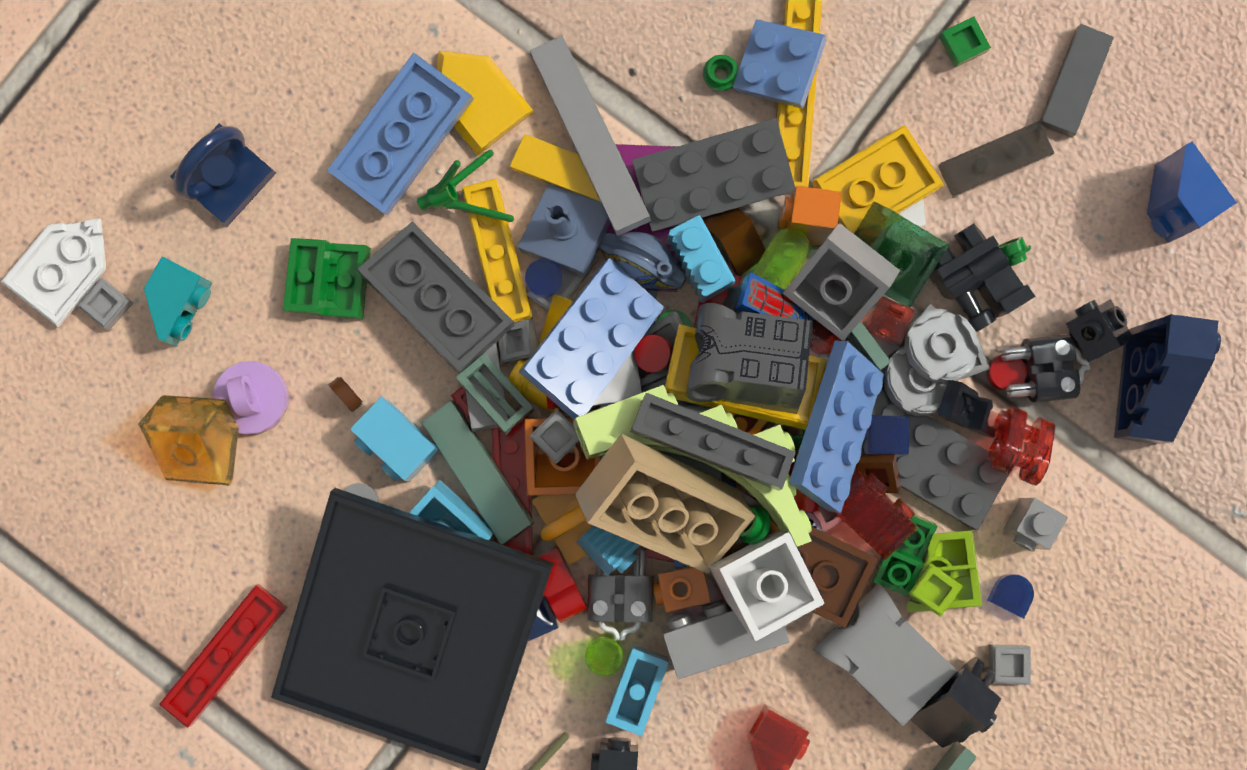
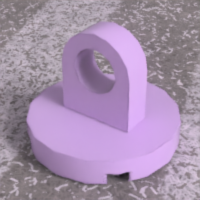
(254, 396)

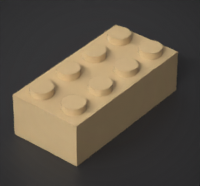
(663, 504)

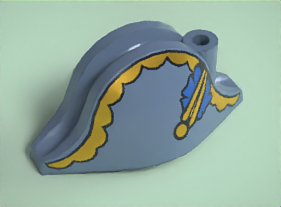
(644, 259)

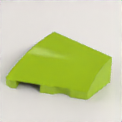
(956, 557)

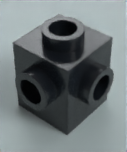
(1099, 329)

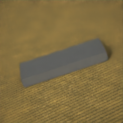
(1076, 80)

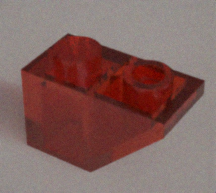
(776, 740)

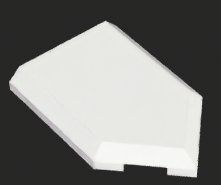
(59, 268)

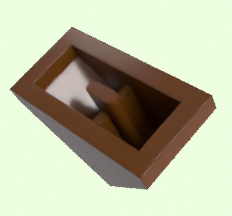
(736, 239)

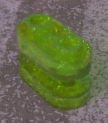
(783, 258)

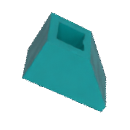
(174, 298)

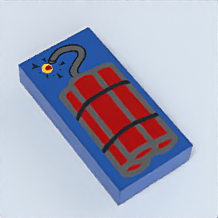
(766, 298)

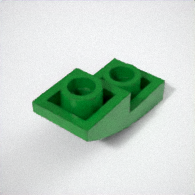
(905, 563)

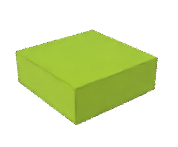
(935, 589)

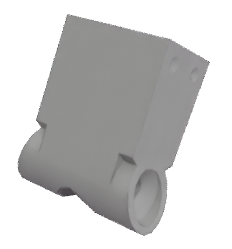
(887, 656)

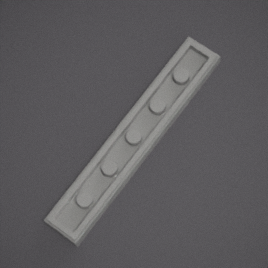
(590, 136)

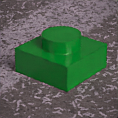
(964, 41)

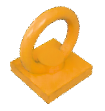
(563, 523)

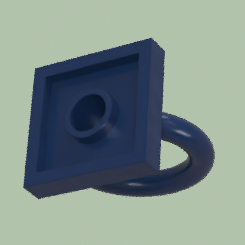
(221, 173)

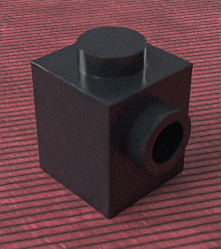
(616, 755)

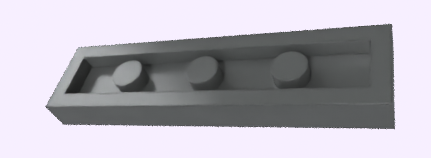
(713, 441)

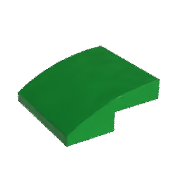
(325, 279)

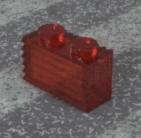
(875, 516)

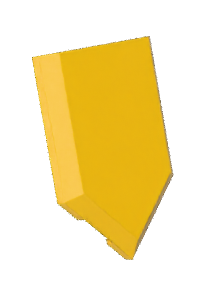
(496, 102)

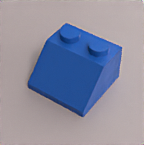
(1185, 194)

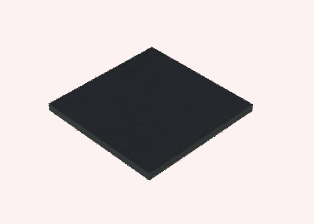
(410, 629)

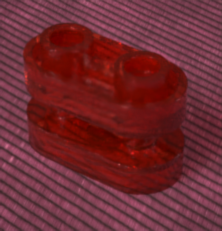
(1007, 446)

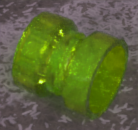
(604, 649)

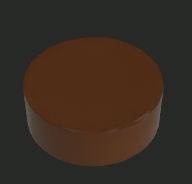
(345, 393)

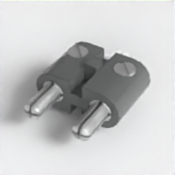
(621, 597)

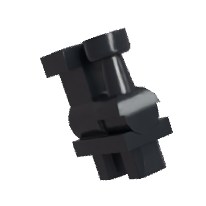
(981, 268)

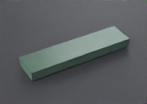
(478, 473)

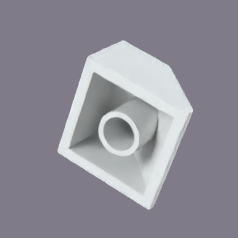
(767, 584)

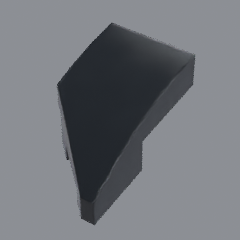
(965, 408)

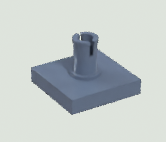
(565, 229)

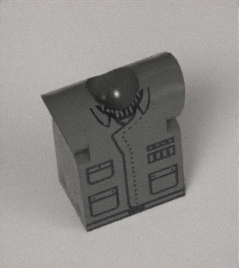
(750, 359)

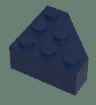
(1163, 375)

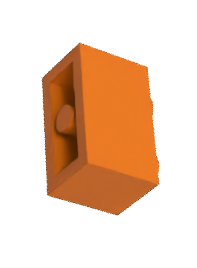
(811, 212)

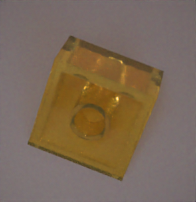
(192, 439)

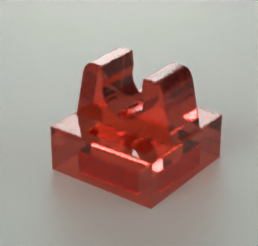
(890, 320)

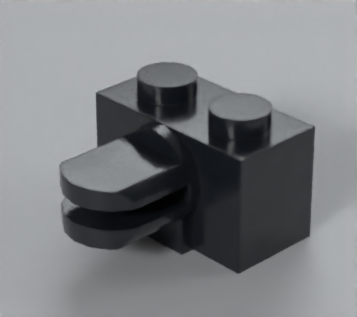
(960, 706)

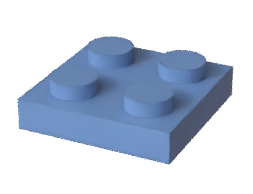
(779, 63)

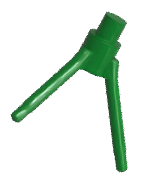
(446, 195)

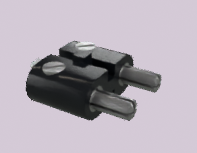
(1048, 368)

